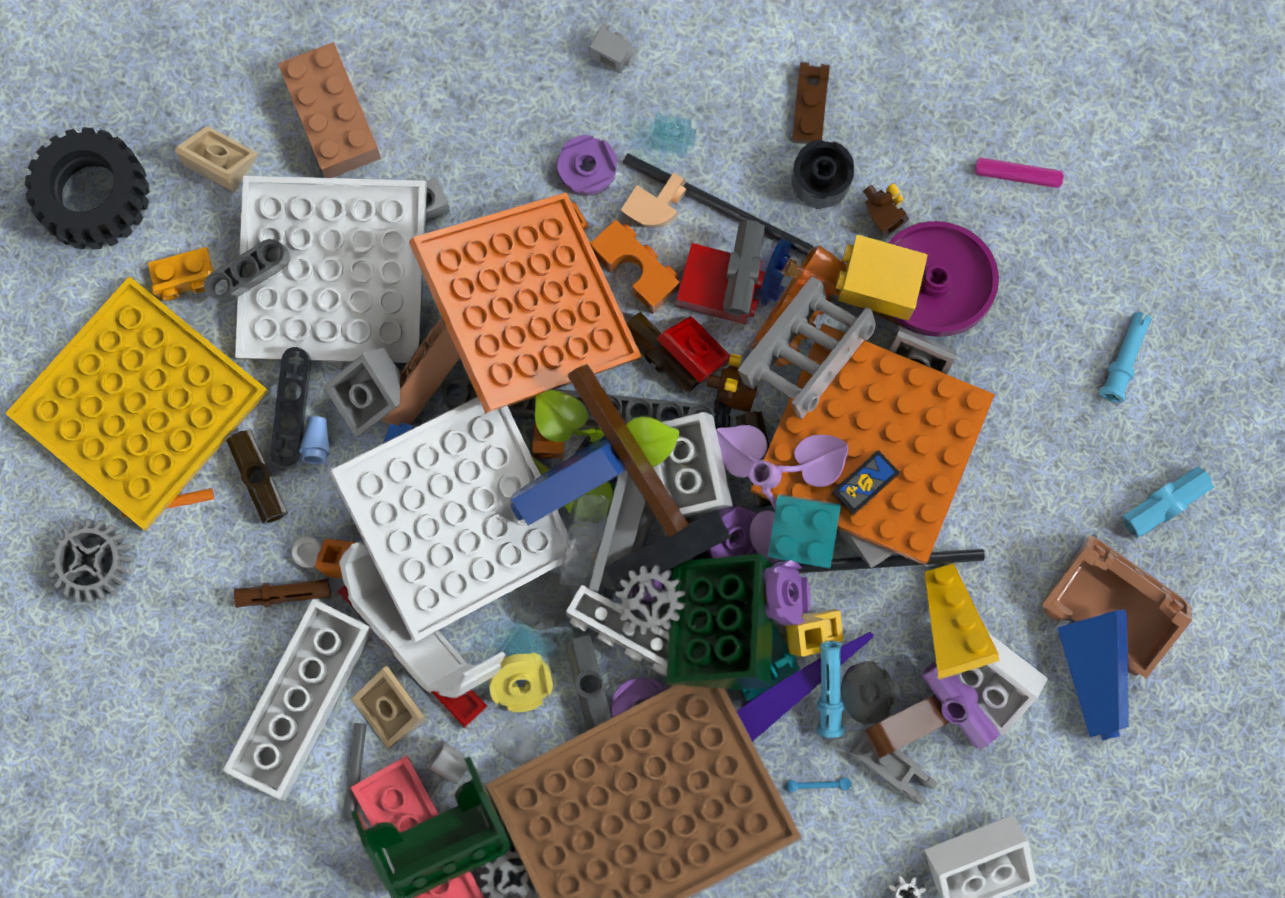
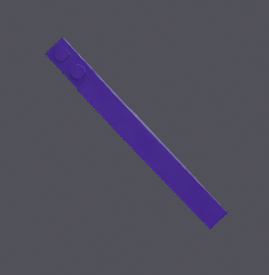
(776, 701)

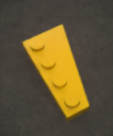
(956, 626)

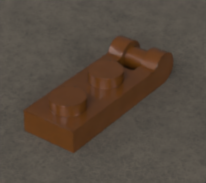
(810, 103)

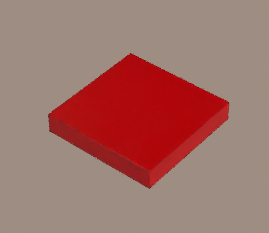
(694, 348)

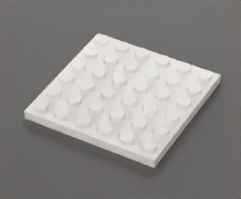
(348, 271)
(443, 518)

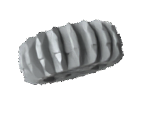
(100, 553)

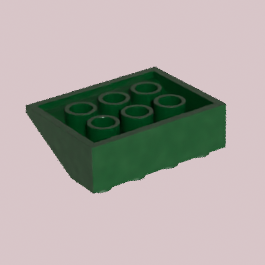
(723, 626)

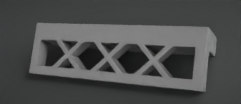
(619, 529)

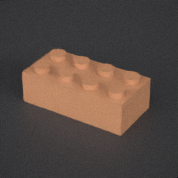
(329, 110)

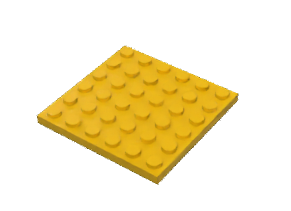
(137, 403)

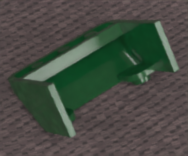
(438, 847)

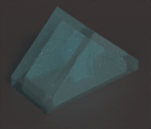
(526, 640)

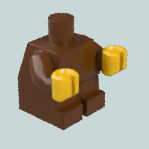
(884, 208)
(731, 387)

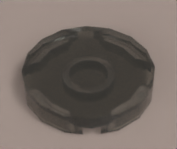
(542, 608)
(867, 692)

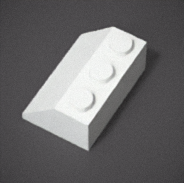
(1005, 687)
(983, 862)

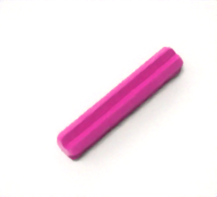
(1019, 172)

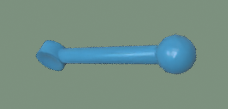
(844, 784)

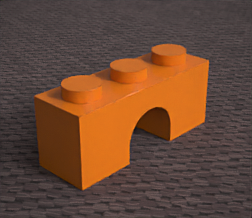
(618, 246)

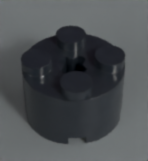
(822, 158)

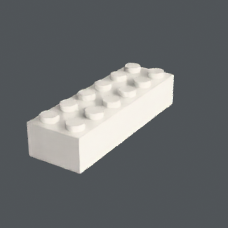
(298, 700)

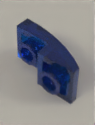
(772, 284)

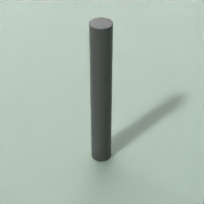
(355, 766)

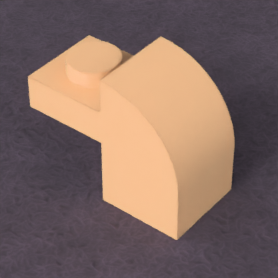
(653, 210)

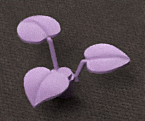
(743, 448)

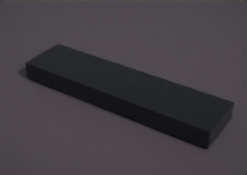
(672, 550)

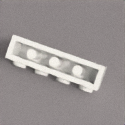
(600, 615)

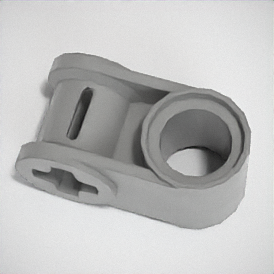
(448, 763)

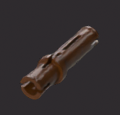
(281, 593)

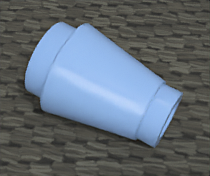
(315, 441)

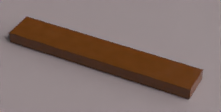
(627, 449)

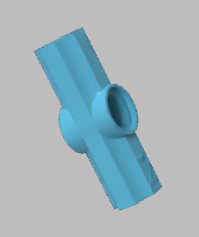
(1167, 502)

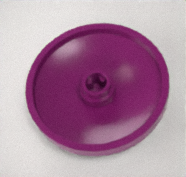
(956, 280)

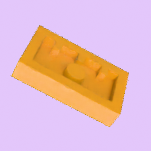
(180, 273)

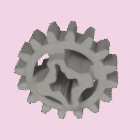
(647, 584)
(506, 869)

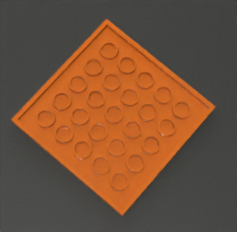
(524, 300)
(910, 415)

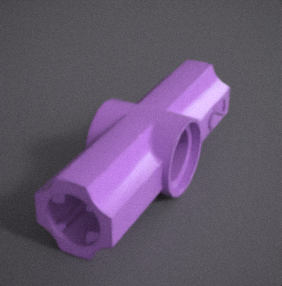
(961, 707)

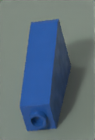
(567, 481)
(1099, 669)

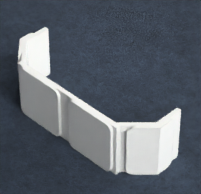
(429, 660)

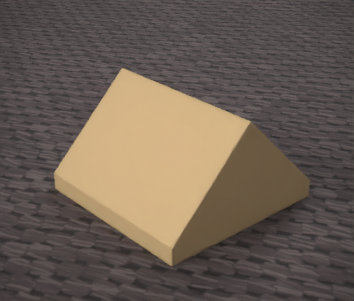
(216, 157)
(389, 707)

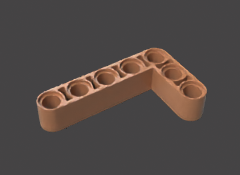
(424, 374)

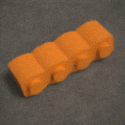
(819, 262)

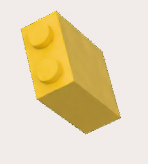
(881, 277)

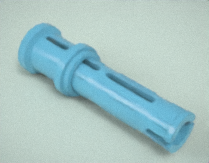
(1122, 369)
(830, 702)

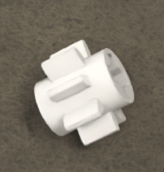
(914, 891)

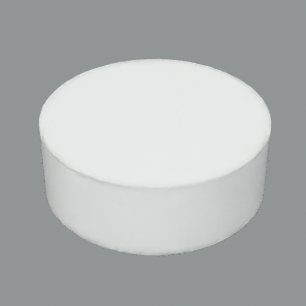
(305, 552)

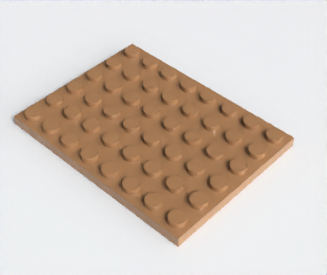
(646, 803)

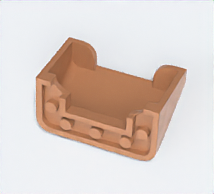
(1105, 581)

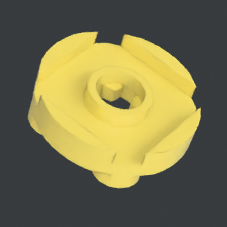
(517, 667)

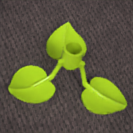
(562, 414)

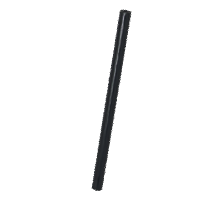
(718, 204)
(897, 560)

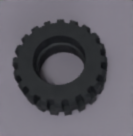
(66, 157)

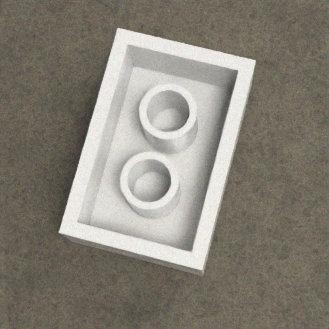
(695, 467)

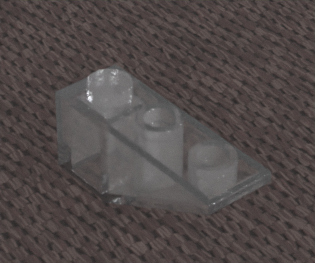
(583, 539)

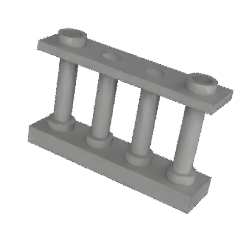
(794, 322)

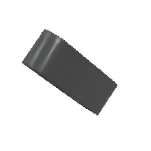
(232, 270)

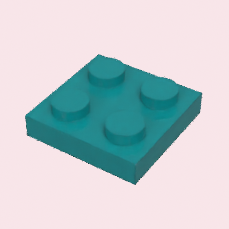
(804, 530)

